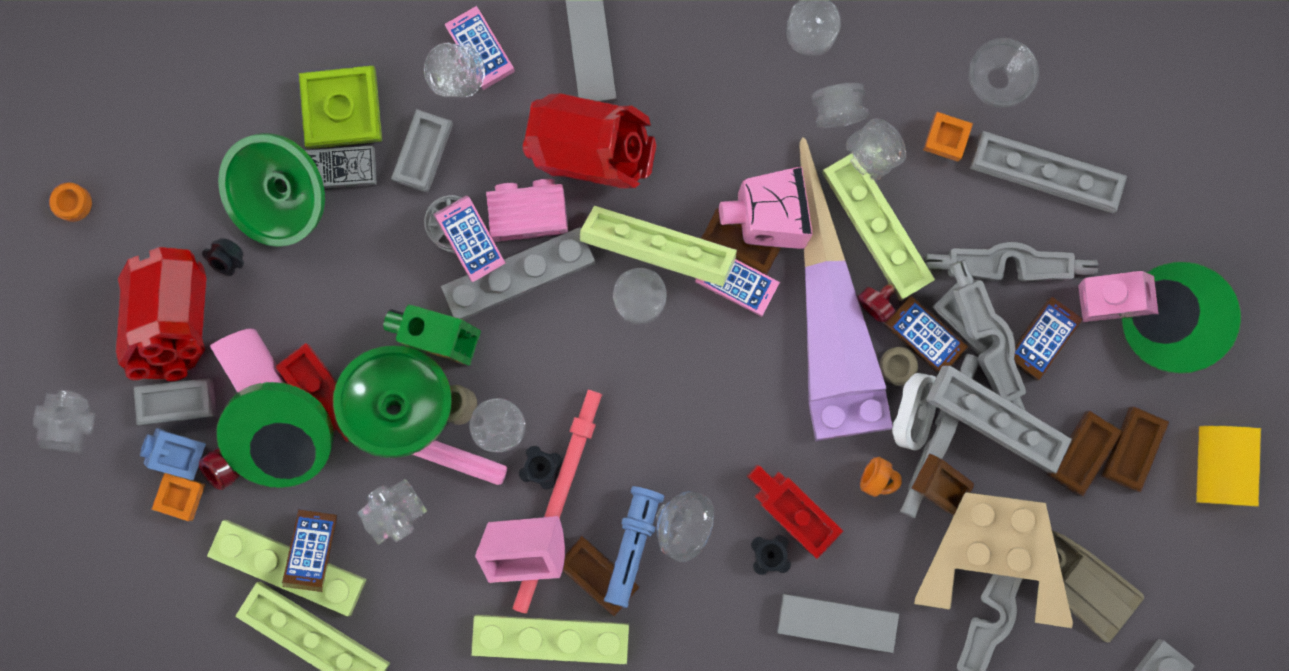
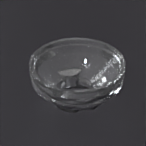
(1015, 61)
(691, 526)

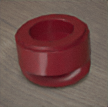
(877, 303)
(217, 470)

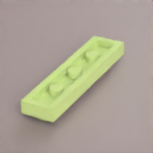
(878, 227)
(658, 245)
(267, 561)
(305, 633)
(550, 639)

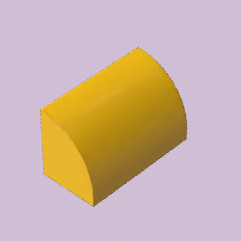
(1228, 465)

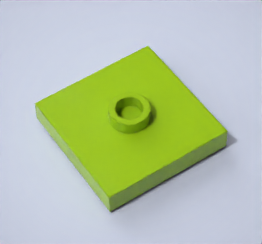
(340, 107)

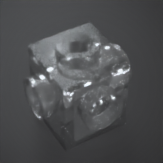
(63, 421)
(391, 512)

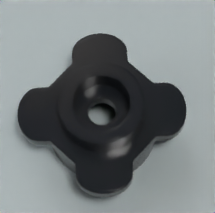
(224, 256)
(530, 471)
(762, 547)

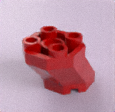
(589, 140)
(161, 315)

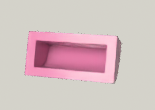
(246, 359)
(522, 550)

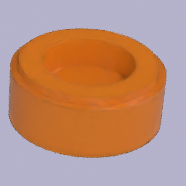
(70, 202)

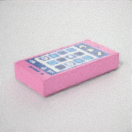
(474, 31)
(469, 238)
(745, 288)

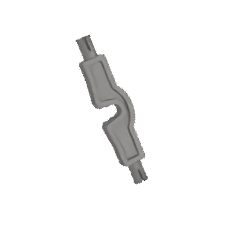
(1030, 263)
(982, 321)
(938, 443)
(985, 635)

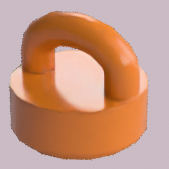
(876, 477)

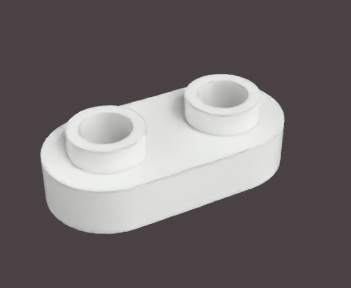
(915, 413)

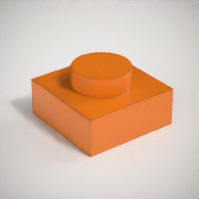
(947, 136)
(178, 497)

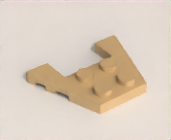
(1000, 539)

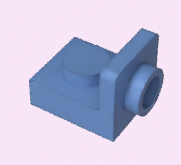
(172, 453)

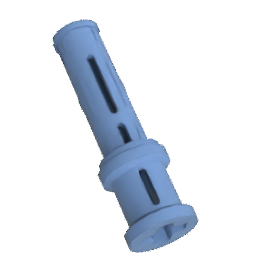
(637, 528)

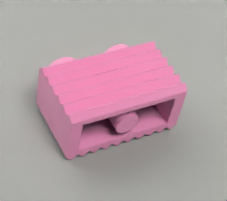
(527, 211)

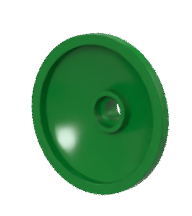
(255, 193)
(385, 379)

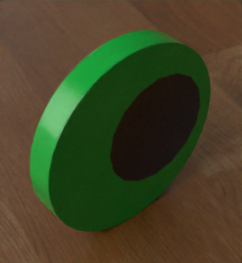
(1193, 323)
(275, 434)

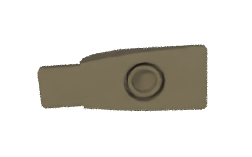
(1094, 590)

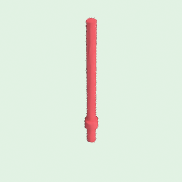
(582, 429)

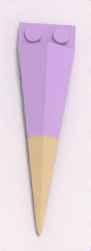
(843, 369)

